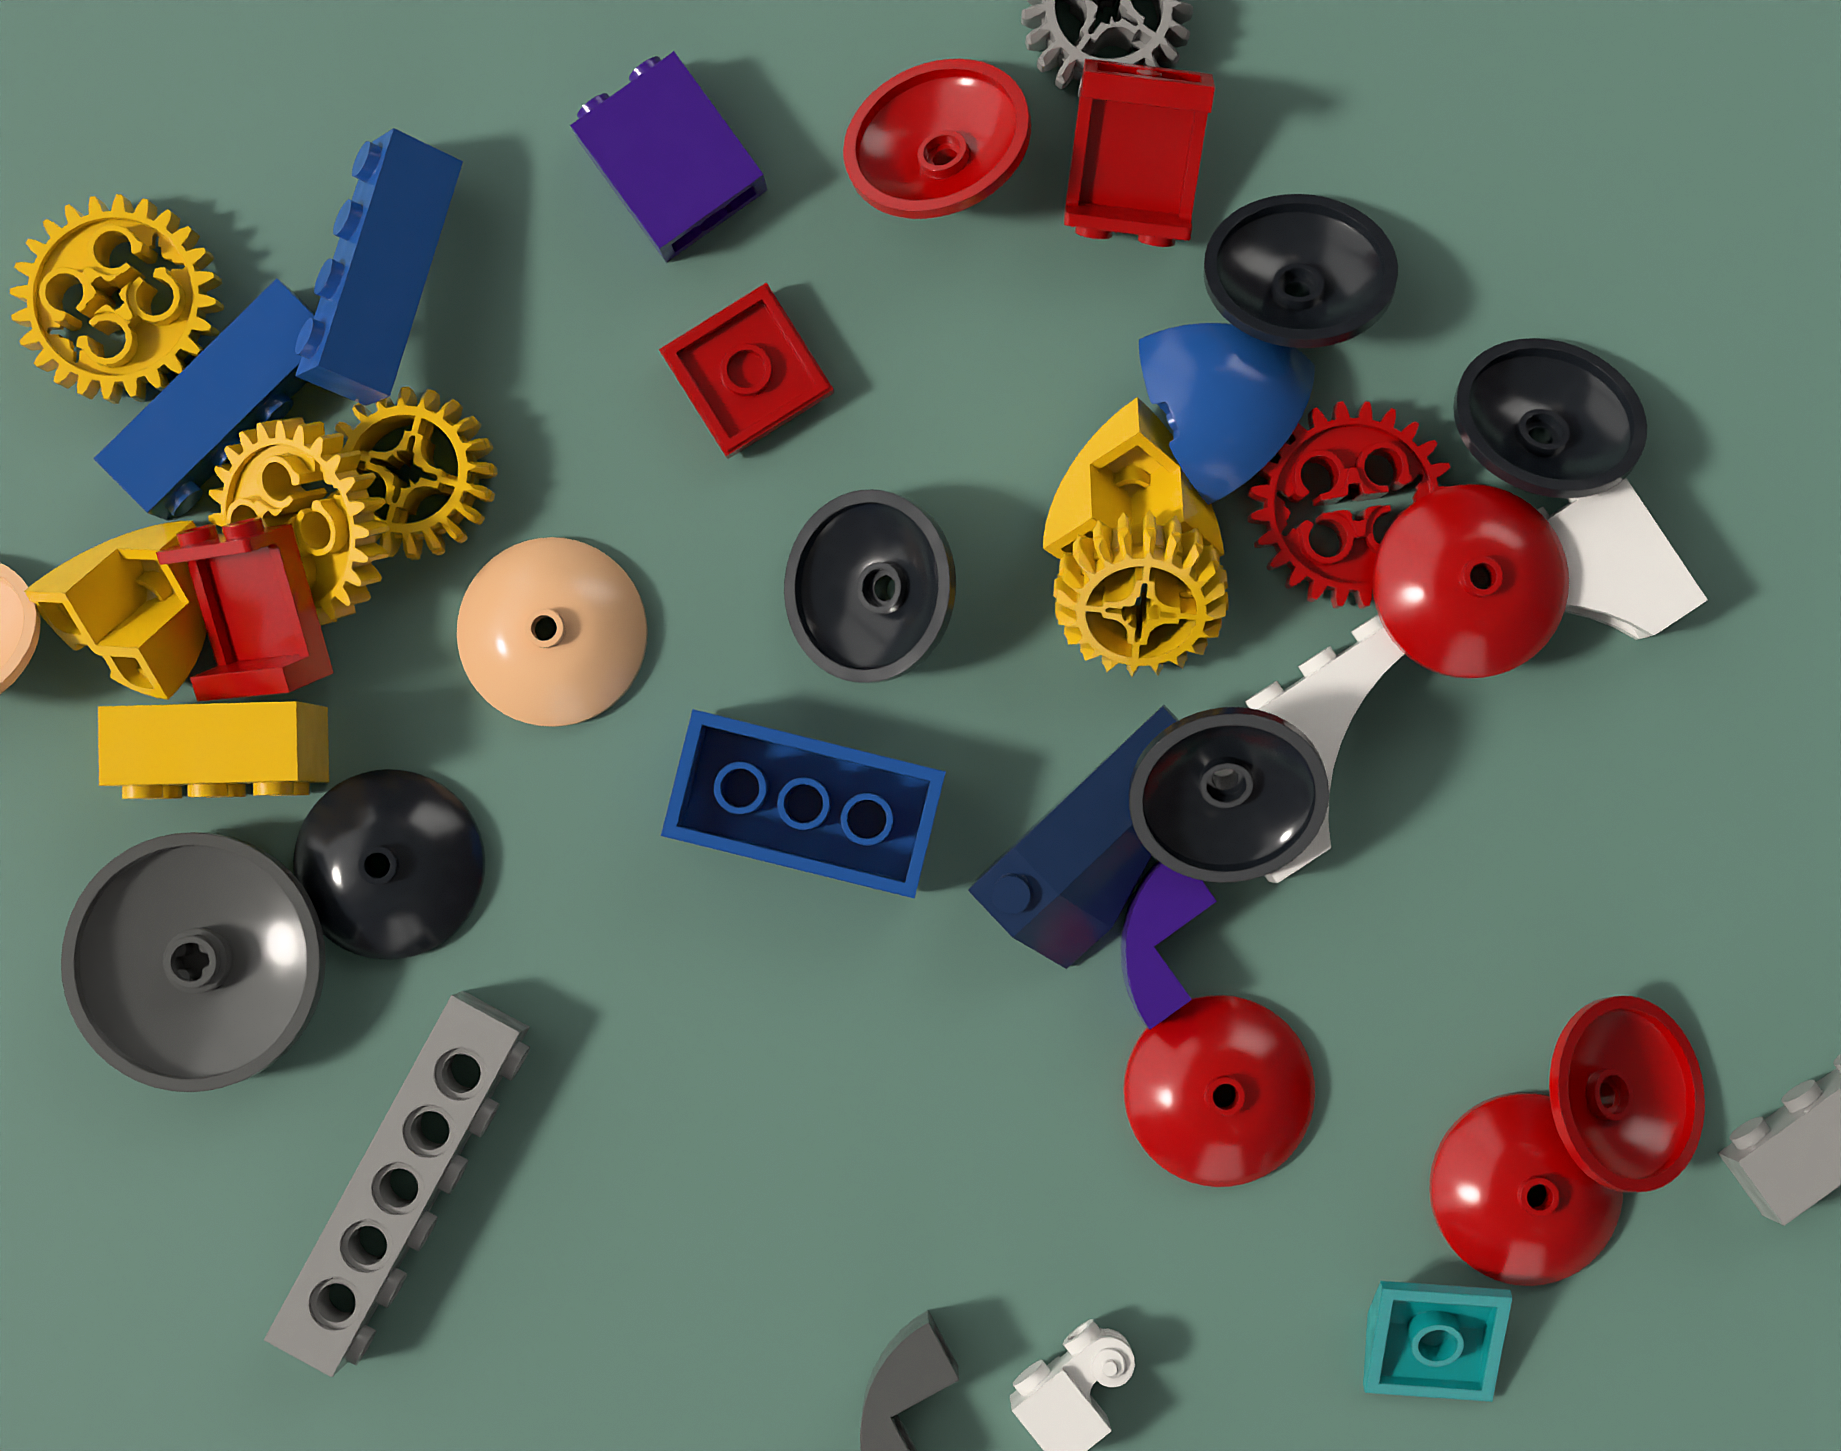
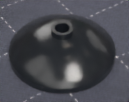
(1300, 270)
(1550, 418)
(841, 581)
(1235, 822)
(431, 854)

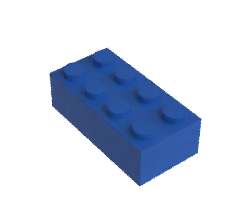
(803, 803)

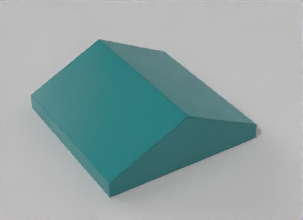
(1435, 1340)

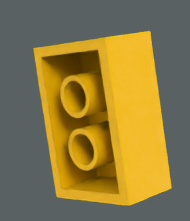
(213, 749)

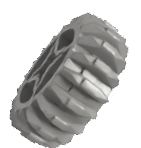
(1127, 33)

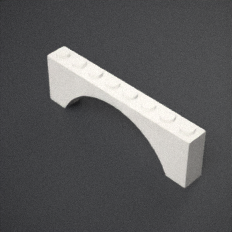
(1617, 575)

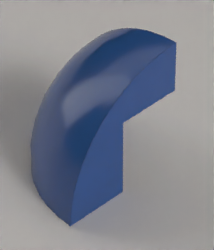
(1224, 400)

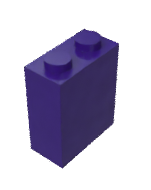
(668, 155)

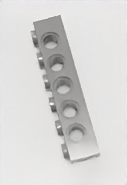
(308, 1321)

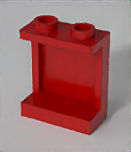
(1137, 151)
(253, 609)

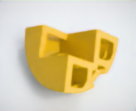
(1130, 472)
(128, 609)

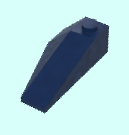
(1077, 864)

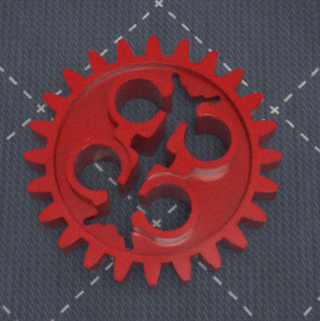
(1342, 450)

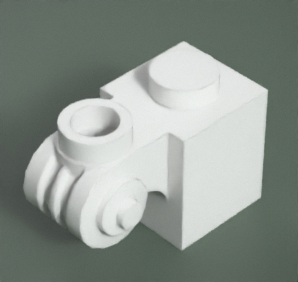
(1056, 1397)

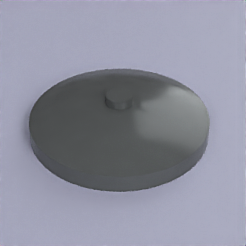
(193, 961)

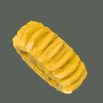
(417, 446)
(1105, 577)

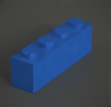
(377, 267)
(225, 390)

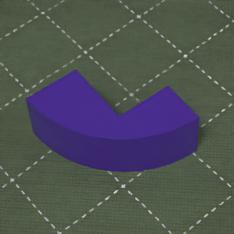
(1156, 910)

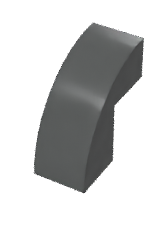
(907, 1372)

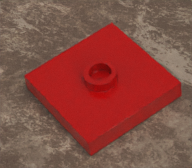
(747, 370)

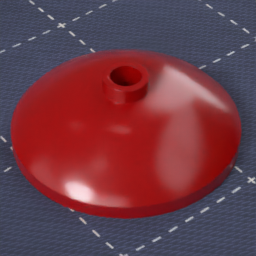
(937, 138)
(1427, 589)
(1183, 1062)
(1627, 1094)
(1483, 1187)

